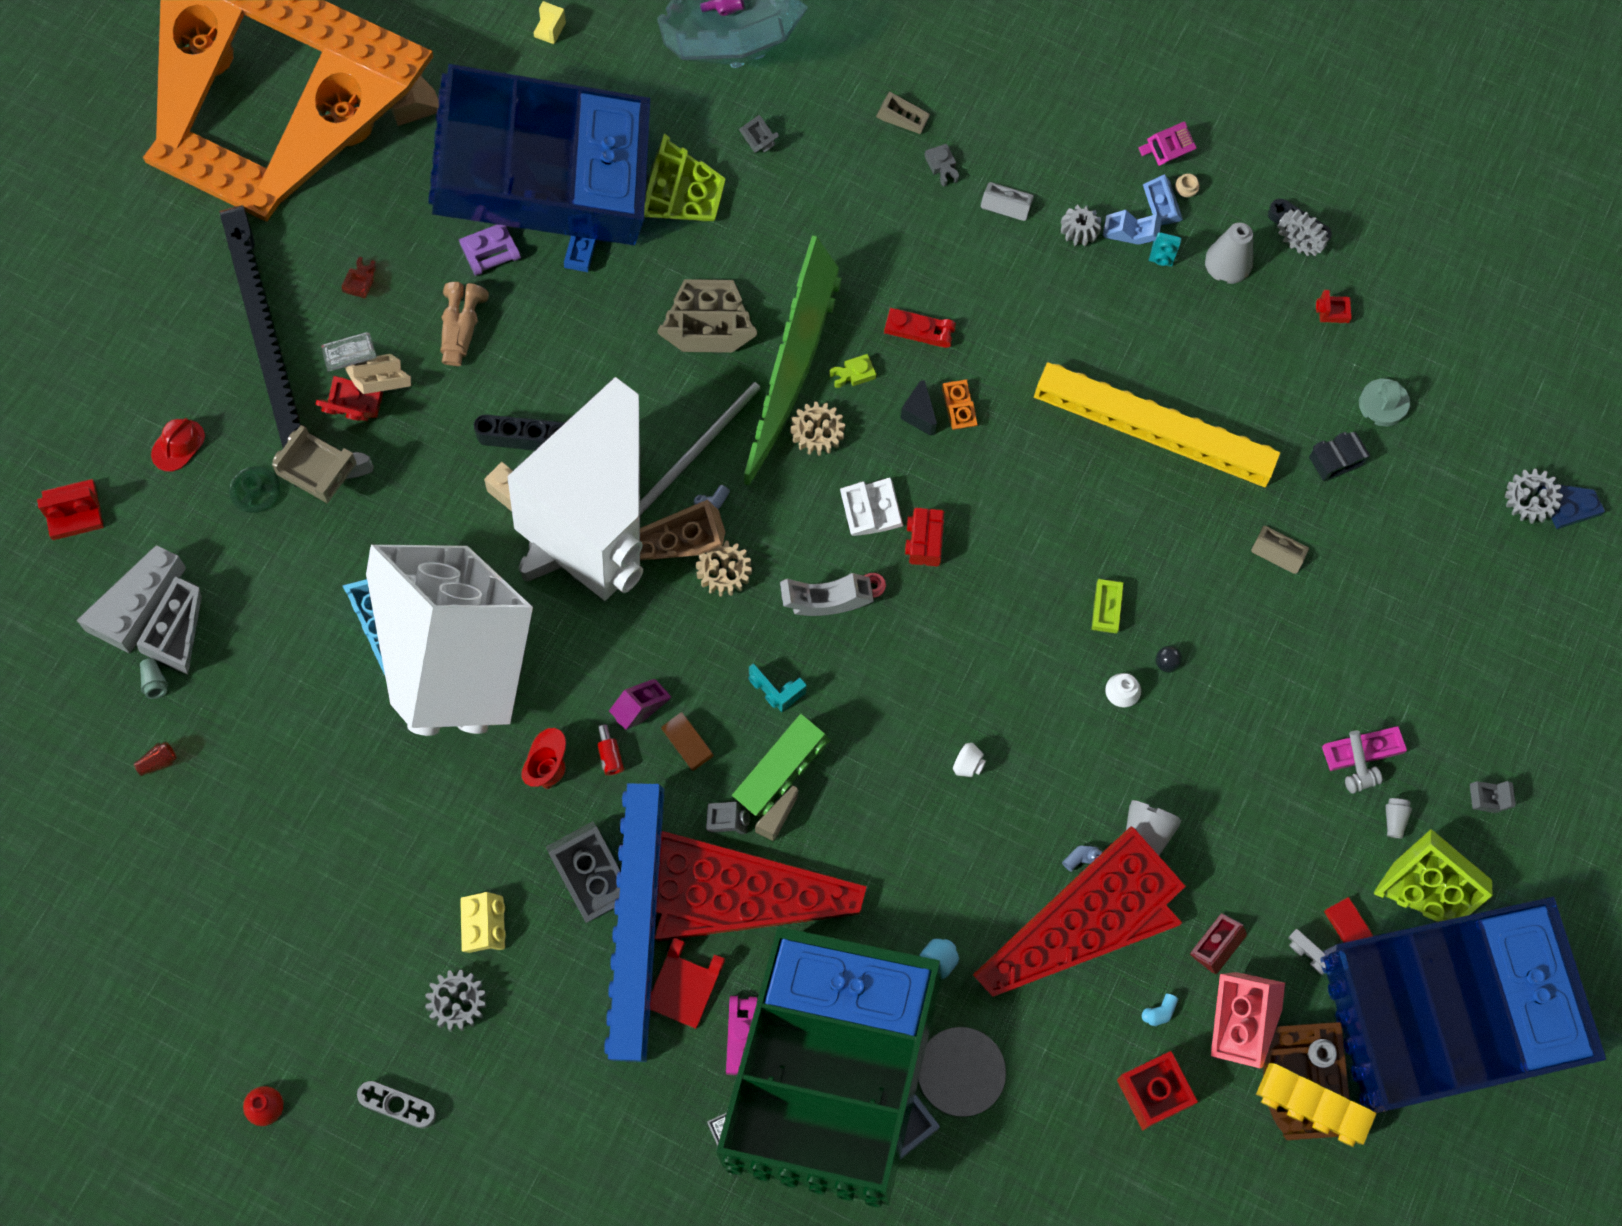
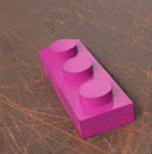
(1375, 746)

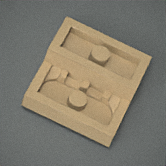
(378, 374)

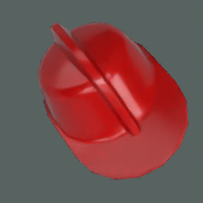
(177, 444)
(545, 759)

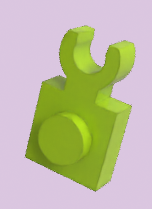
(856, 370)

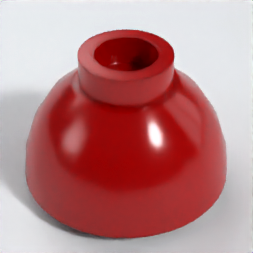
(263, 1106)

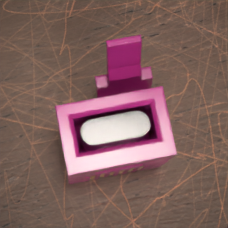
(1169, 144)

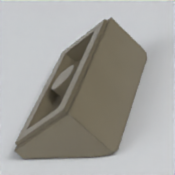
(1280, 549)

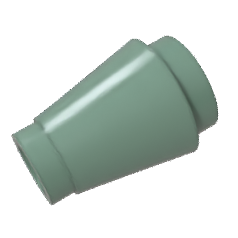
(152, 679)

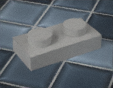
(1302, 945)

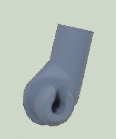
(717, 498)
(1081, 854)

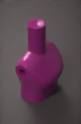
(723, 7)

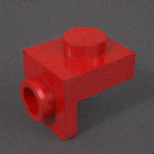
(1333, 308)

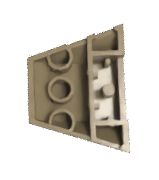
(707, 318)

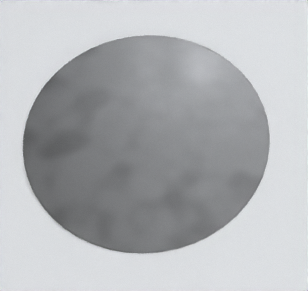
(962, 1071)

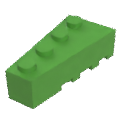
(781, 766)

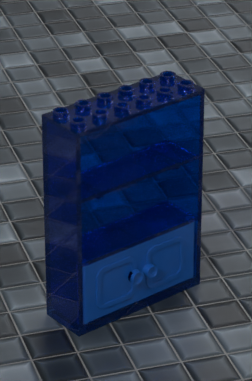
(540, 155)
(1461, 1005)

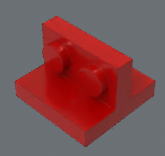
(71, 509)

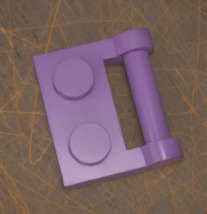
(487, 243)

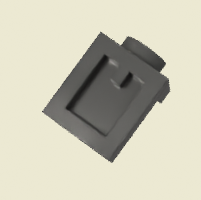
(727, 817)

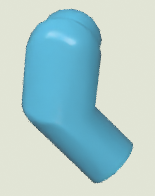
(1161, 1014)

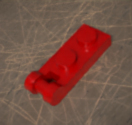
(919, 328)

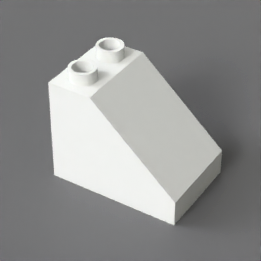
(584, 493)
(447, 636)

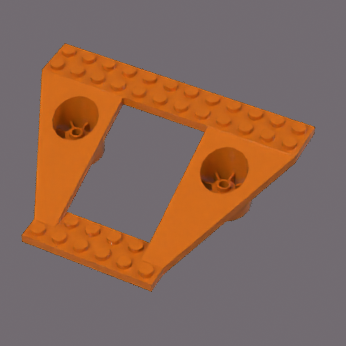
(356, 66)

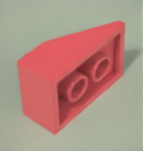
(1246, 1017)

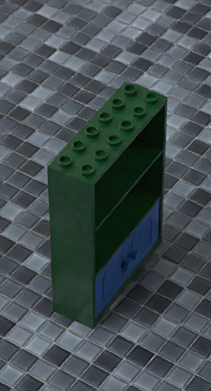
(830, 1067)

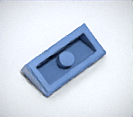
(1163, 200)

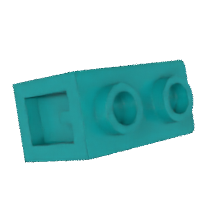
(1164, 249)
(789, 693)

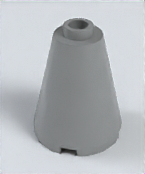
(1231, 254)
(1152, 824)

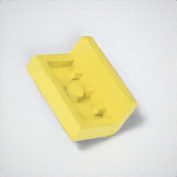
(482, 922)

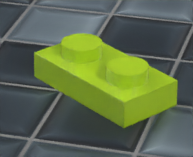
(1107, 606)

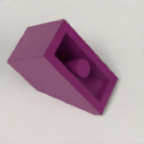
(639, 703)

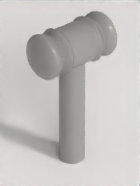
(1365, 777)

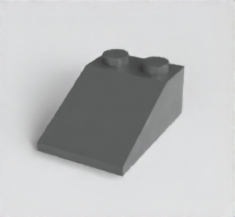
(587, 870)

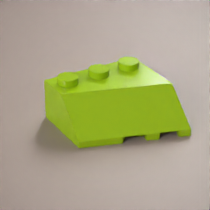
(1435, 880)

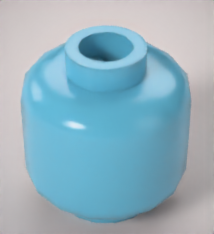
(945, 952)

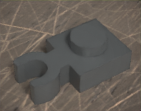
(942, 161)

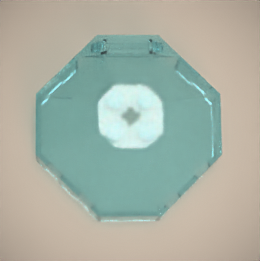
(728, 38)

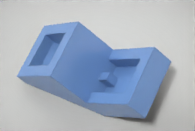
(1126, 228)

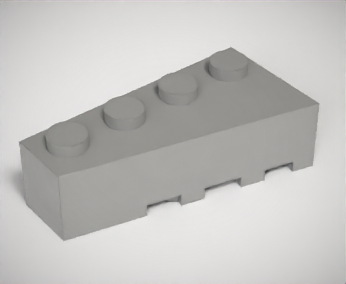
(130, 604)

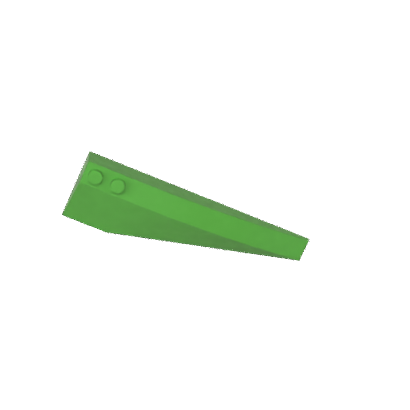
(800, 338)

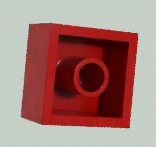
(1156, 1090)

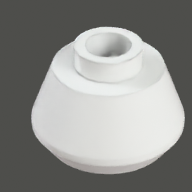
(1123, 690)
(969, 761)

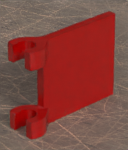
(684, 986)

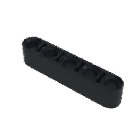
(524, 429)

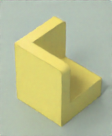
(551, 22)

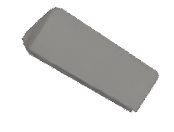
(1006, 201)

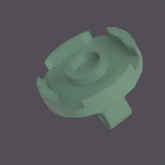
(1384, 402)

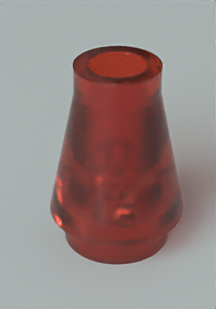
(156, 758)

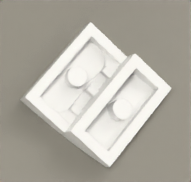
(871, 507)

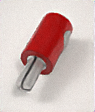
(609, 753)

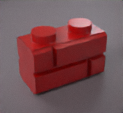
(926, 537)

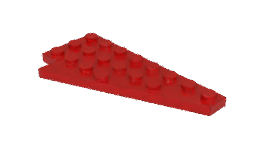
(1101, 910)

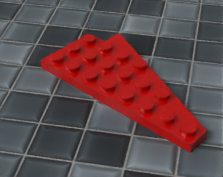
(724, 890)

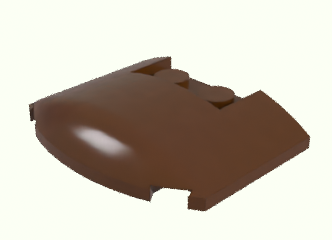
(1290, 1051)

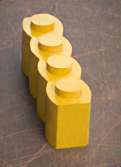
(1319, 1105)

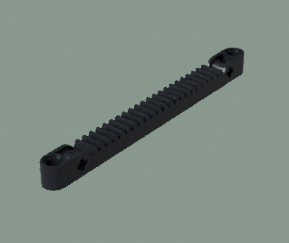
(241, 248)

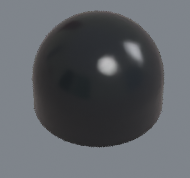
(1168, 659)

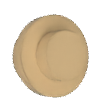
(1187, 185)

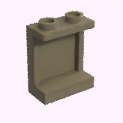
(313, 464)

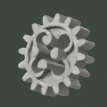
(1315, 237)
(1533, 510)
(440, 1004)

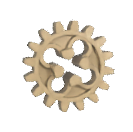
(818, 442)
(708, 566)

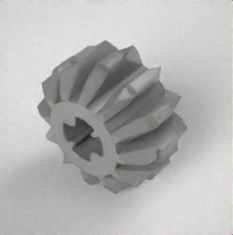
(1080, 225)

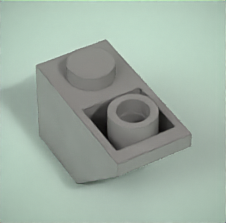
(537, 563)

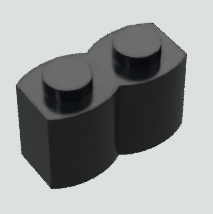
(1339, 456)

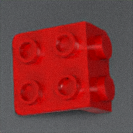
(348, 399)

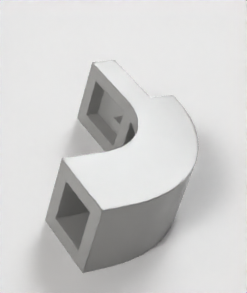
(827, 598)

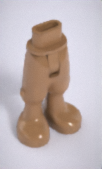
(458, 326)

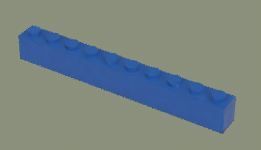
(635, 924)

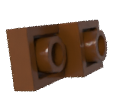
(687, 741)

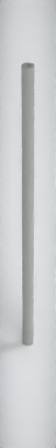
(694, 451)

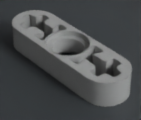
(380, 1090)

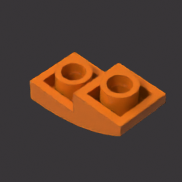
(959, 404)

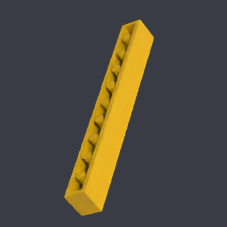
(1157, 424)

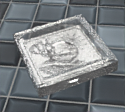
(348, 351)

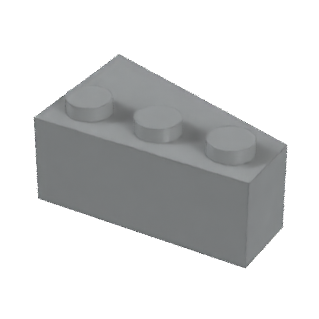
(173, 626)

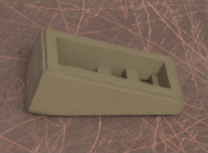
(893, 117)
(773, 820)

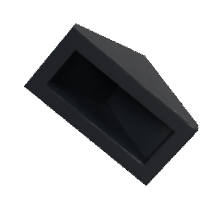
(919, 410)

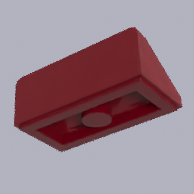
(1219, 943)

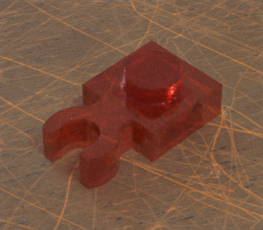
(359, 281)

